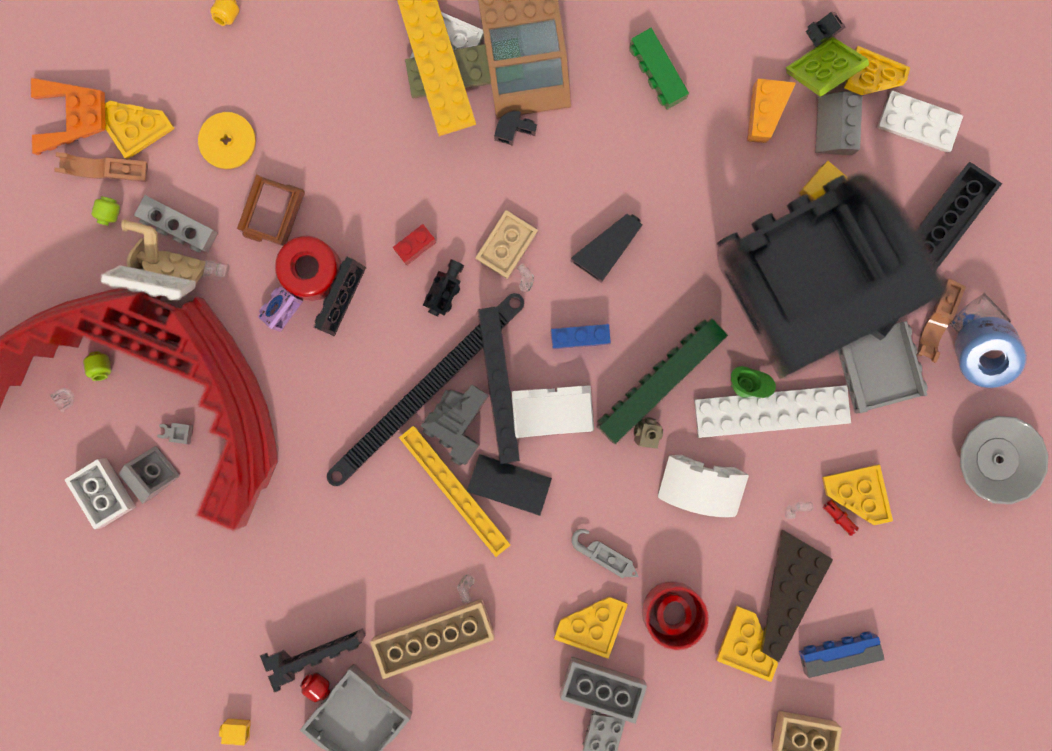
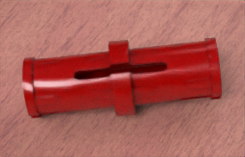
(840, 517)

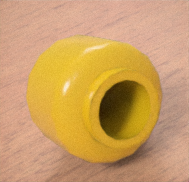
(224, 11)

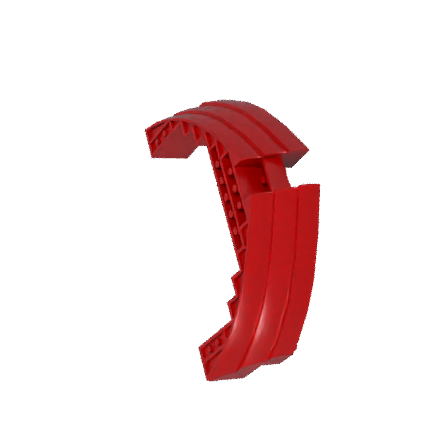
(186, 343)

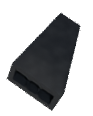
(605, 250)

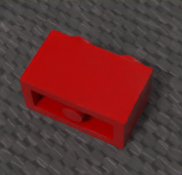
(414, 244)

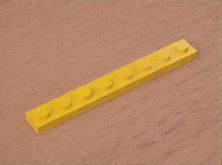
(454, 491)

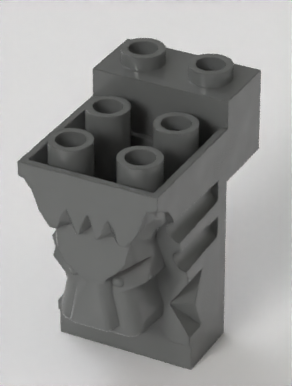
(452, 420)

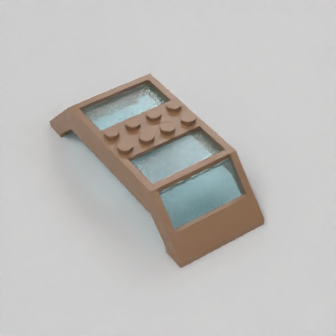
(525, 55)

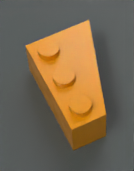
(767, 106)

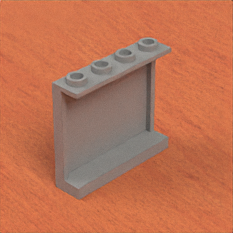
(882, 369)

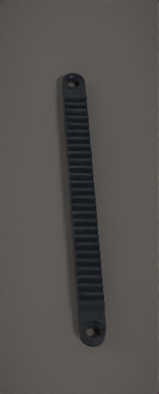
(418, 397)

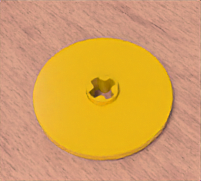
(216, 130)

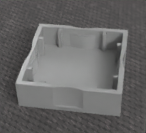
(356, 716)

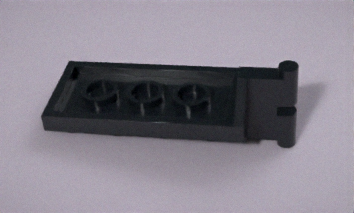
(285, 666)

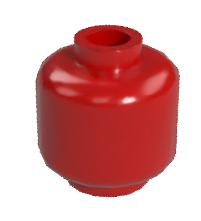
(315, 687)

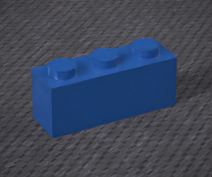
(580, 336)

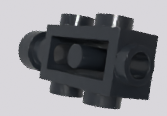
(443, 289)

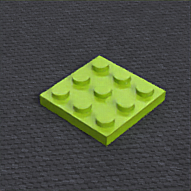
(827, 66)

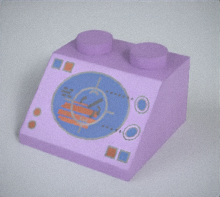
(279, 309)

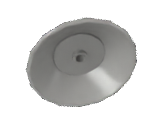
(1021, 462)

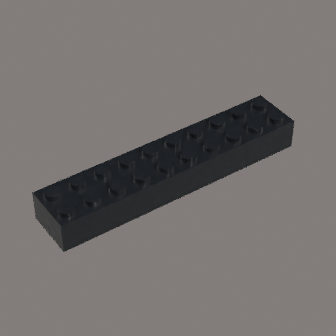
(953, 216)

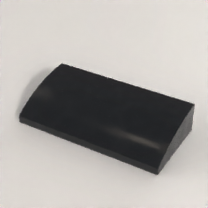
(509, 484)

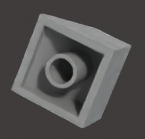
(148, 474)

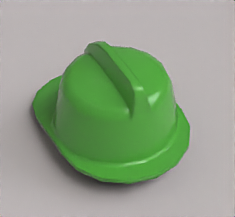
(750, 382)

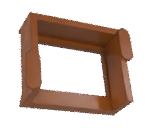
(289, 217)

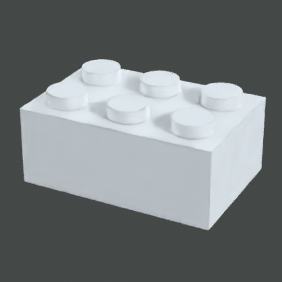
(100, 493)

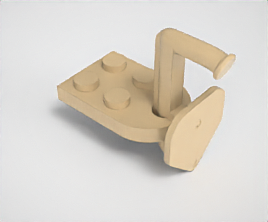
(148, 258)

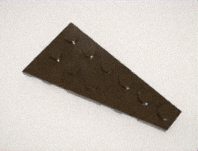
(793, 587)

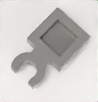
(177, 433)

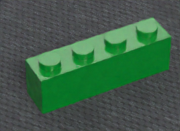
(658, 68)

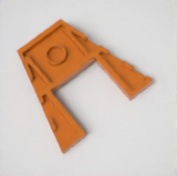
(83, 113)

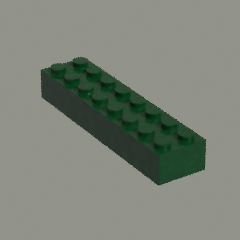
(663, 379)

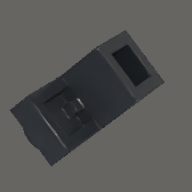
(825, 28)
(510, 124)

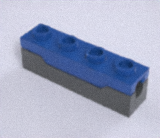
(841, 654)

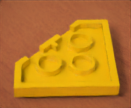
(878, 75)
(134, 126)
(861, 493)
(593, 626)
(743, 646)

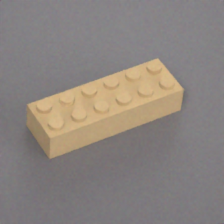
(432, 638)

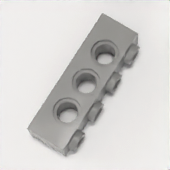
(150, 208)

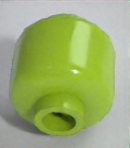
(105, 210)
(97, 366)

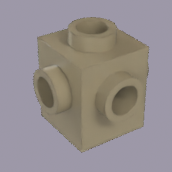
(648, 433)

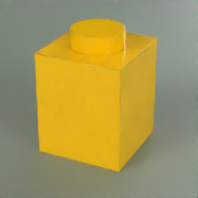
(235, 731)

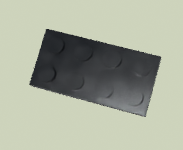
(340, 296)

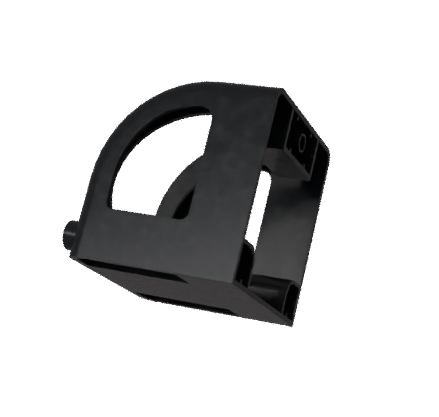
(829, 272)

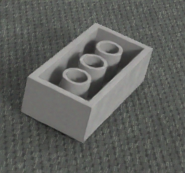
(603, 690)

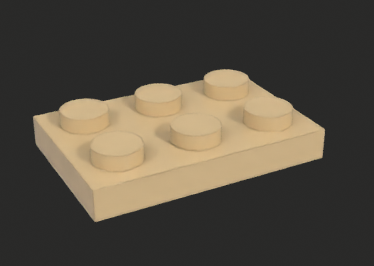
(506, 244)

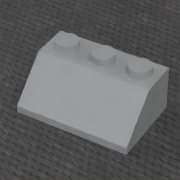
(839, 123)

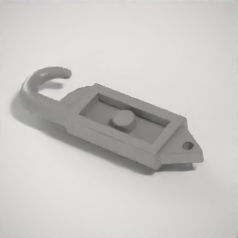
(605, 556)

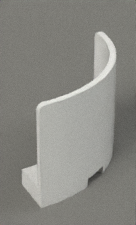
(552, 412)
(702, 489)

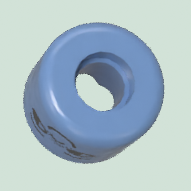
(987, 335)

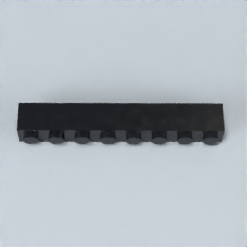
(498, 384)

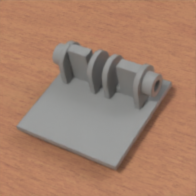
(603, 733)

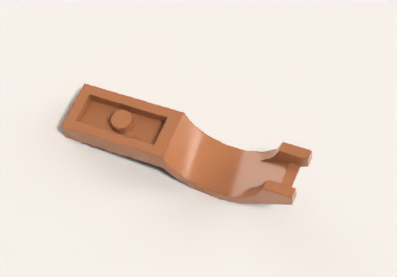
(102, 168)
(939, 320)

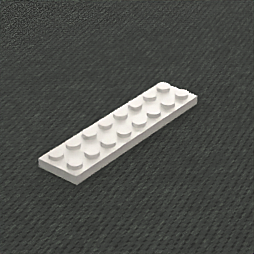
(778, 412)

